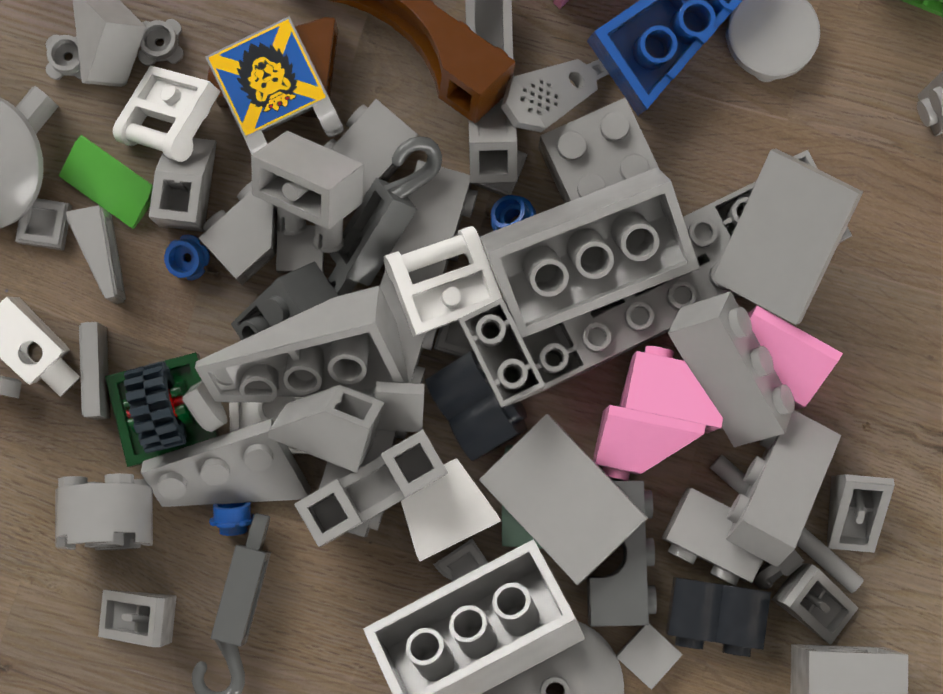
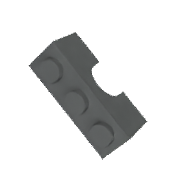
(624, 594)

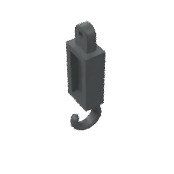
(381, 219)
(238, 606)

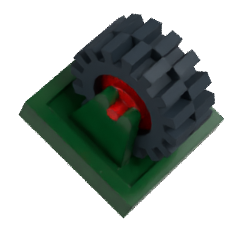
(152, 411)

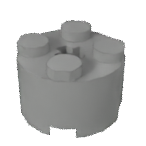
(103, 514)

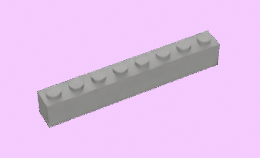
(437, 218)

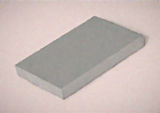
(786, 236)
(563, 499)

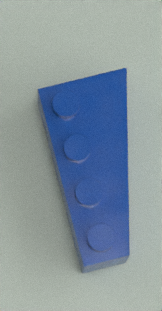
(654, 42)

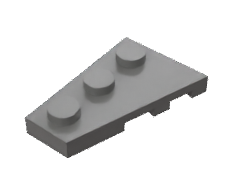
(227, 470)

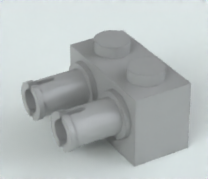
(308, 185)

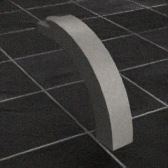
(493, 136)

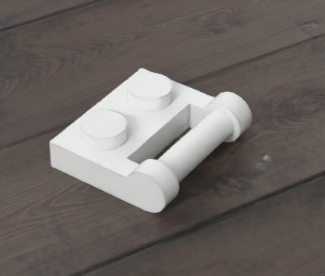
(170, 98)
(446, 296)

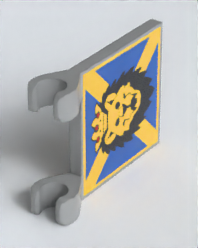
(271, 82)

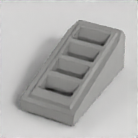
(97, 240)

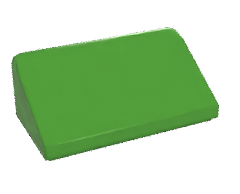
(107, 182)

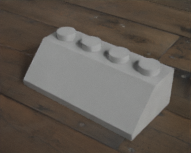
(590, 251)

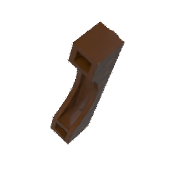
(464, 66)

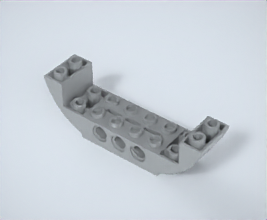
(551, 356)

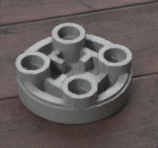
(773, 37)

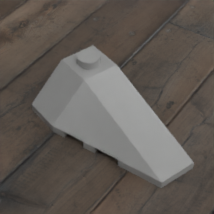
(335, 343)

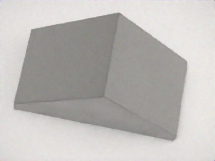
(106, 41)
(857, 511)
(815, 602)
(137, 617)

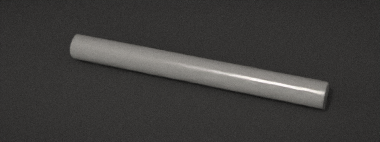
(807, 542)

